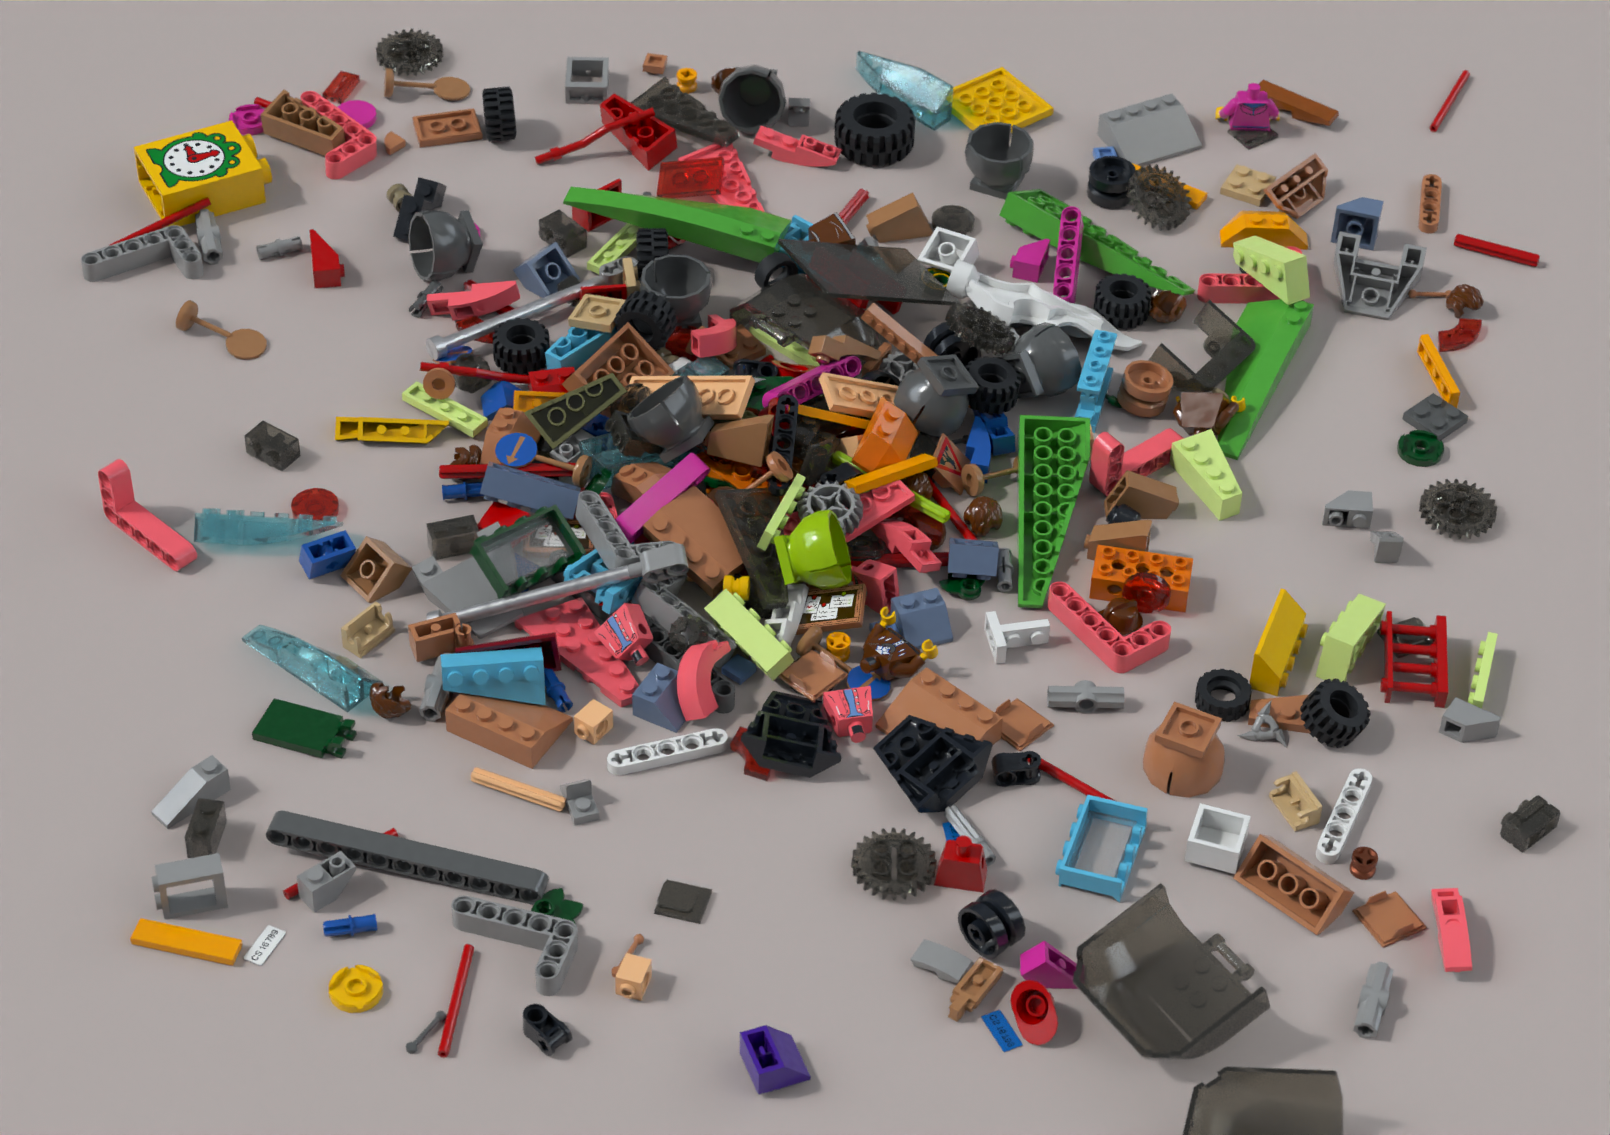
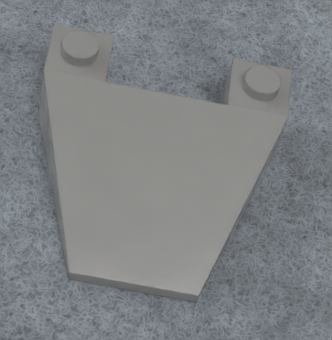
(1371, 286)
(463, 587)

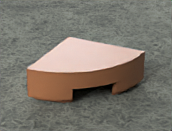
(393, 143)

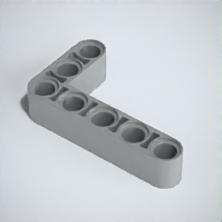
(144, 250)
(607, 534)
(663, 606)
(522, 927)

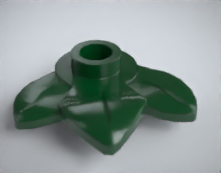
(967, 588)
(555, 905)

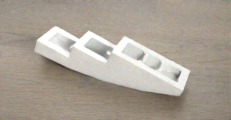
(786, 620)

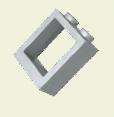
(596, 90)
(188, 872)

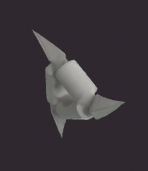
(1257, 733)

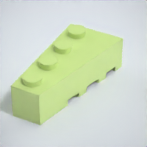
(1275, 267)
(1207, 473)
(749, 634)
(1349, 637)

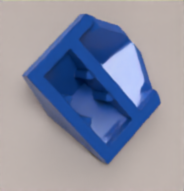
(497, 396)

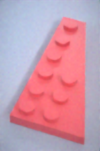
(736, 184)
(877, 506)
(582, 649)

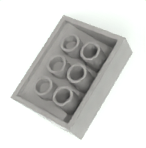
(1149, 131)

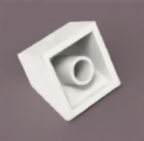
(946, 248)

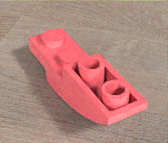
(800, 152)
(479, 301)
(909, 541)
(1452, 929)

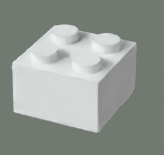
(1217, 838)

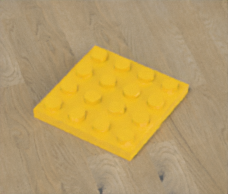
(999, 99)

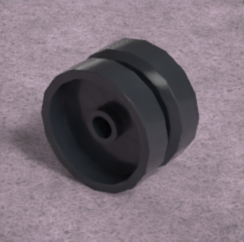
(1109, 180)
(944, 342)
(991, 924)

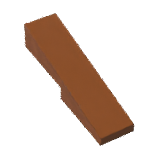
(1301, 107)

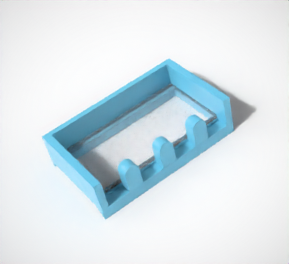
(1102, 846)

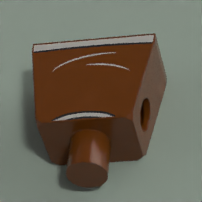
(831, 230)

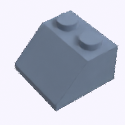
(1359, 218)
(545, 270)
(973, 557)
(922, 617)
(658, 699)

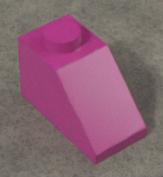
(1030, 260)
(1048, 967)

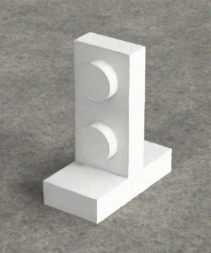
(1013, 635)

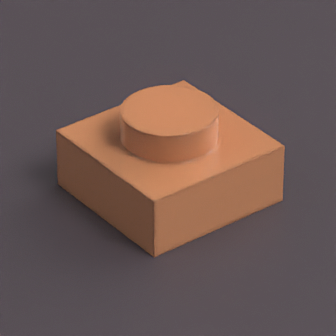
(655, 63)

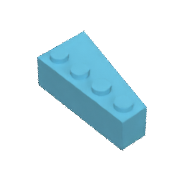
(576, 347)
(496, 674)

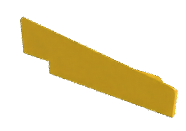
(388, 429)

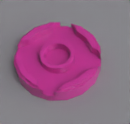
(360, 111)
(248, 119)

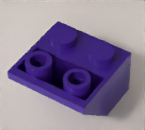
(772, 1059)

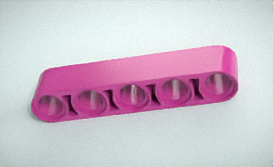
(1068, 248)
(808, 384)
(674, 483)

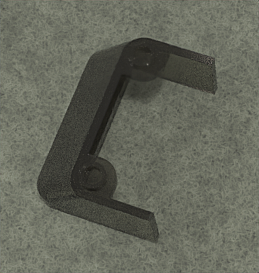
(1225, 344)

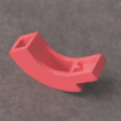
(716, 339)
(695, 679)

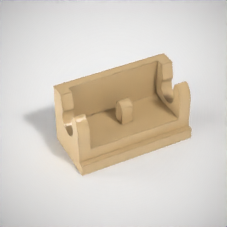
(367, 630)
(1296, 802)

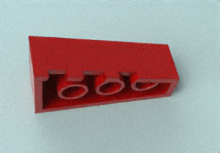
(646, 141)

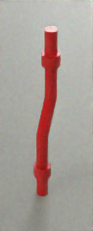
(557, 153)
(476, 372)

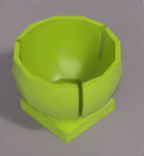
(815, 552)

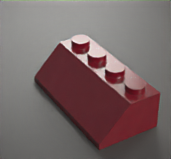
(547, 642)

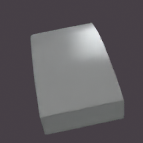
(944, 961)

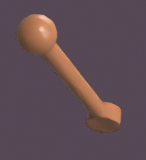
(1412, 294)
(638, 939)

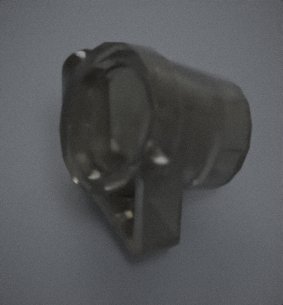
(469, 383)

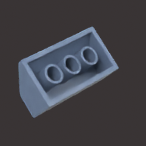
(528, 490)

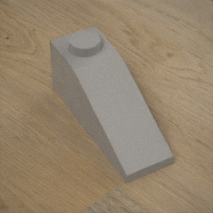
(205, 781)

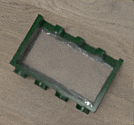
(527, 551)

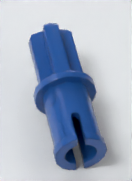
(461, 490)
(556, 690)
(350, 925)

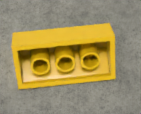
(1278, 645)

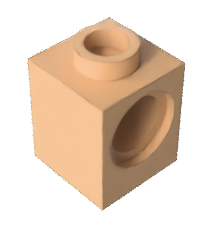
(593, 721)
(633, 976)

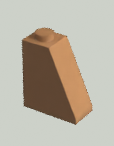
(899, 221)
(742, 440)
(1143, 494)
(1126, 535)

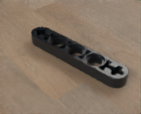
(784, 435)

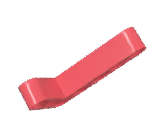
(359, 144)
(1234, 288)
(1111, 462)
(137, 521)
(1116, 651)

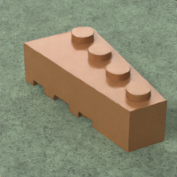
(299, 125)

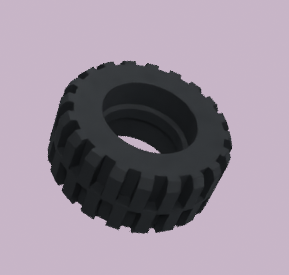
(874, 129)

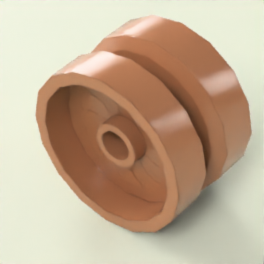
(1145, 388)

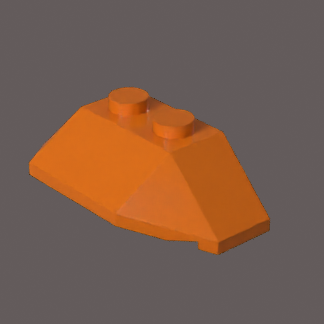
(885, 439)

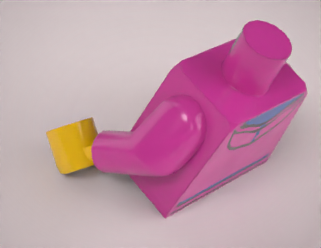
(1249, 110)

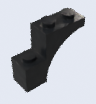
(427, 196)

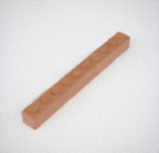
(896, 334)

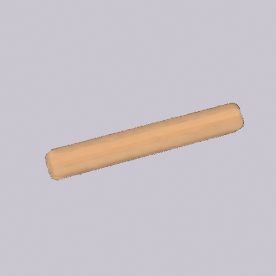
(518, 789)

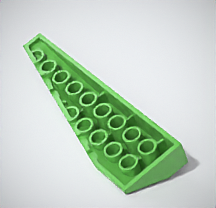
(1041, 216)
(717, 226)
(1277, 335)
(1050, 474)

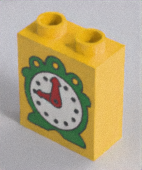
(200, 165)

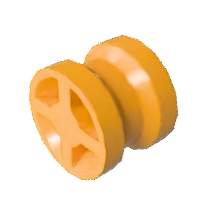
(687, 80)
(839, 645)

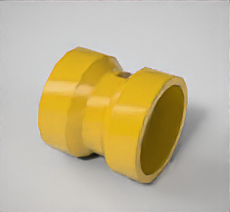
(740, 586)

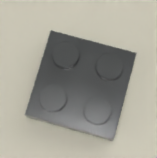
(1435, 416)

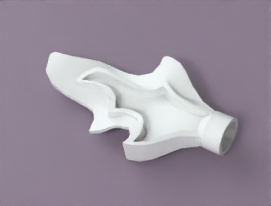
(1030, 305)

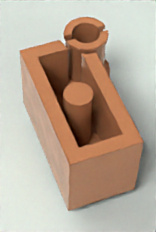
(438, 636)

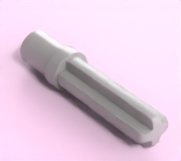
(963, 827)

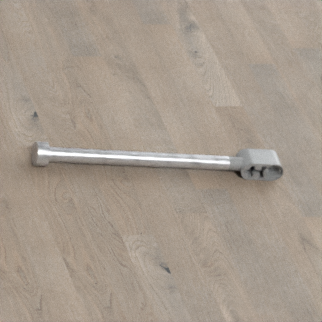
(608, 275)
(654, 566)

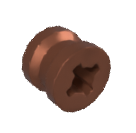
(1363, 863)

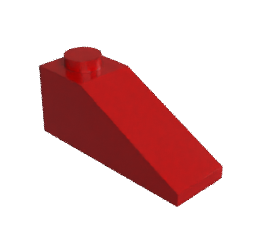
(325, 263)

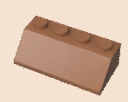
(1293, 884)

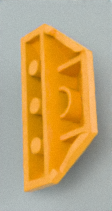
(1265, 224)

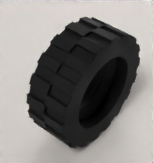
(1228, 681)

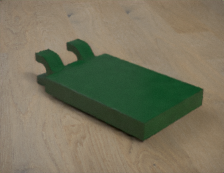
(304, 729)

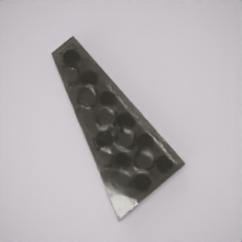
(685, 113)
(747, 516)

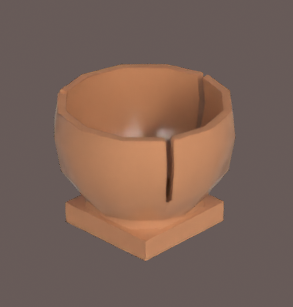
(1187, 748)

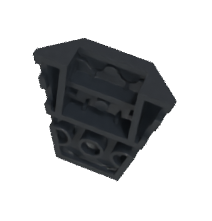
(792, 736)
(932, 762)

